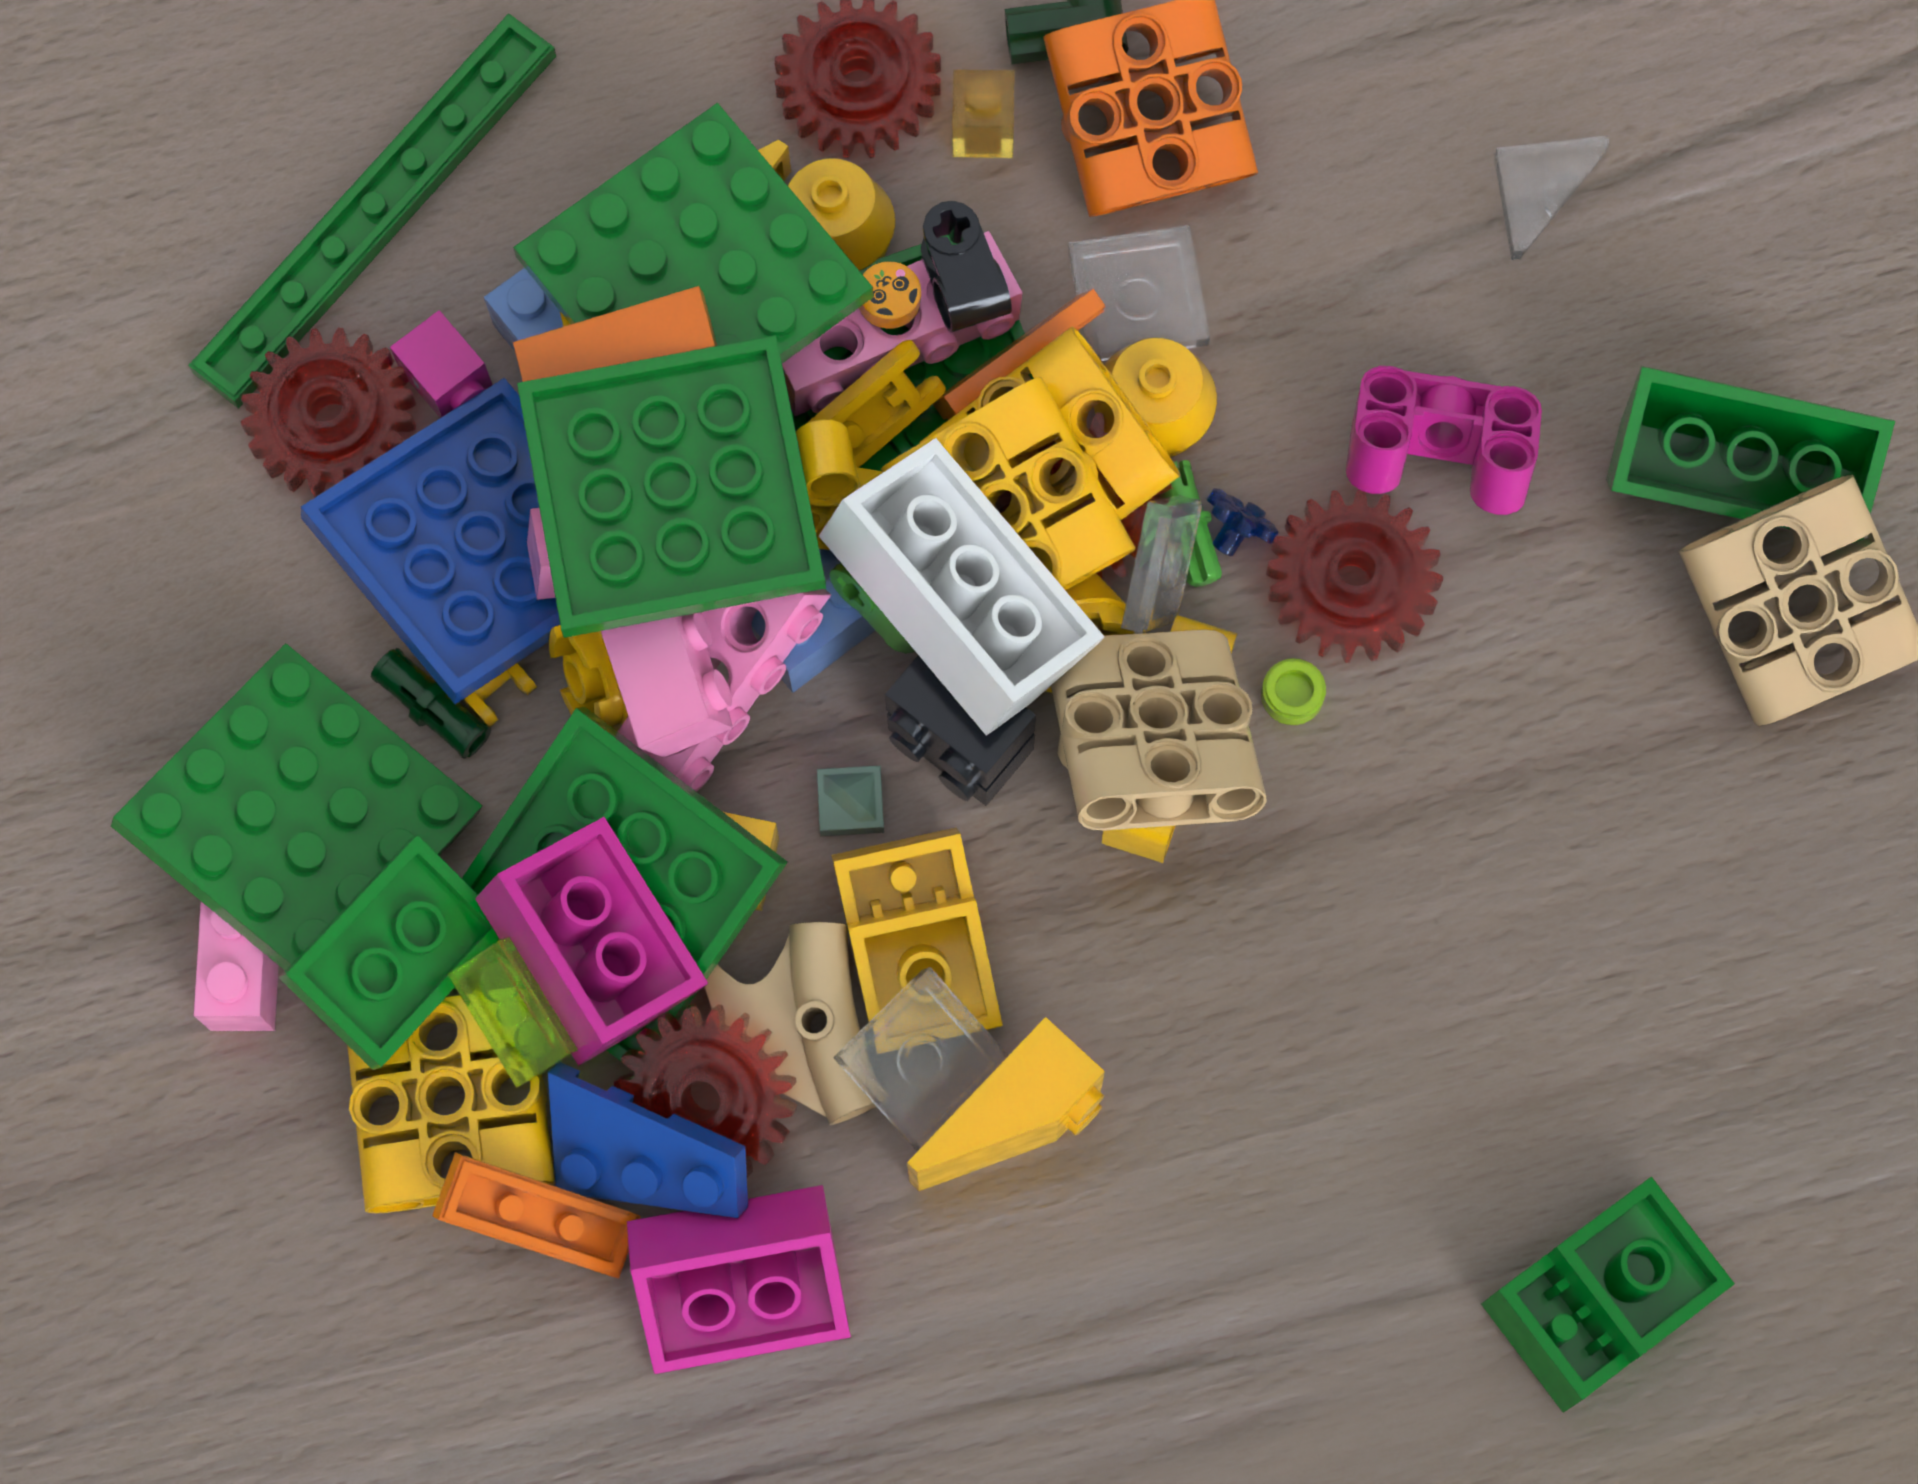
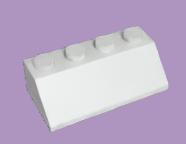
(959, 585)

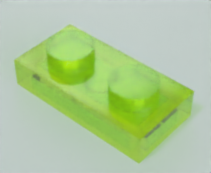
(512, 1012)

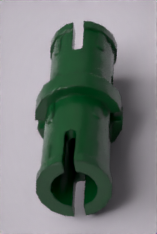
(429, 703)

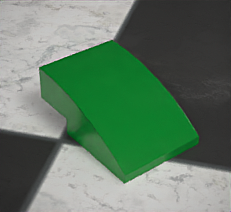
(1607, 1294)

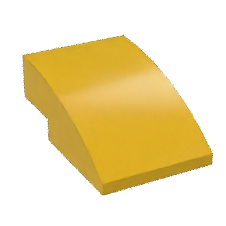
(911, 911)

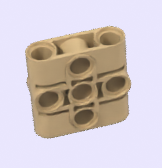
(1781, 655)
(1158, 733)

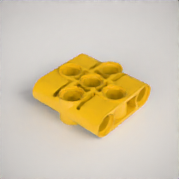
(1078, 381)
(1014, 429)
(409, 1151)

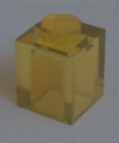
(983, 113)

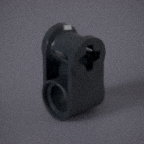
(965, 274)

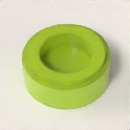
(1293, 691)

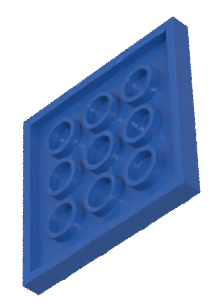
(443, 541)

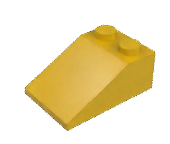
(1018, 1108)

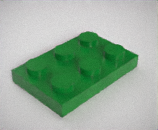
(391, 953)

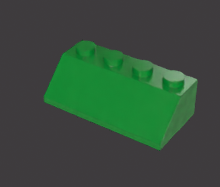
(1738, 446)

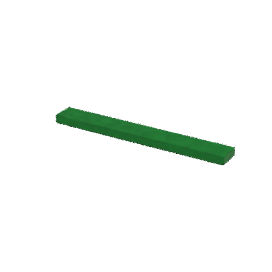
(374, 208)

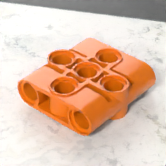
(1095, 54)

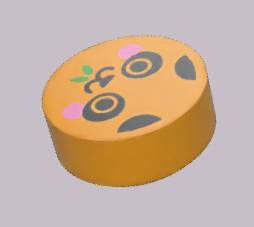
(895, 295)

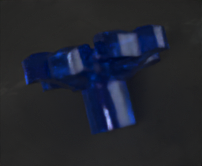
(1238, 522)

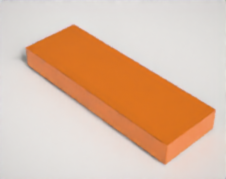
(1074, 313)
(627, 335)
(534, 1215)

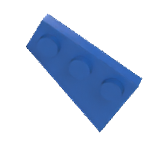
(635, 1156)

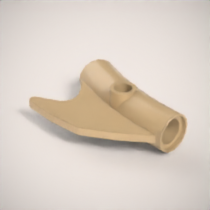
(804, 982)

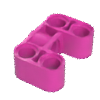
(1447, 421)

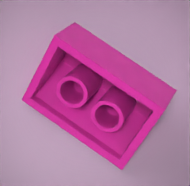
(592, 938)
(737, 1284)

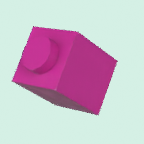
(441, 364)

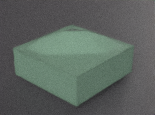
(850, 800)

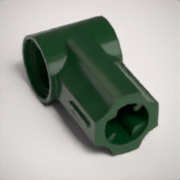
(1030, 23)

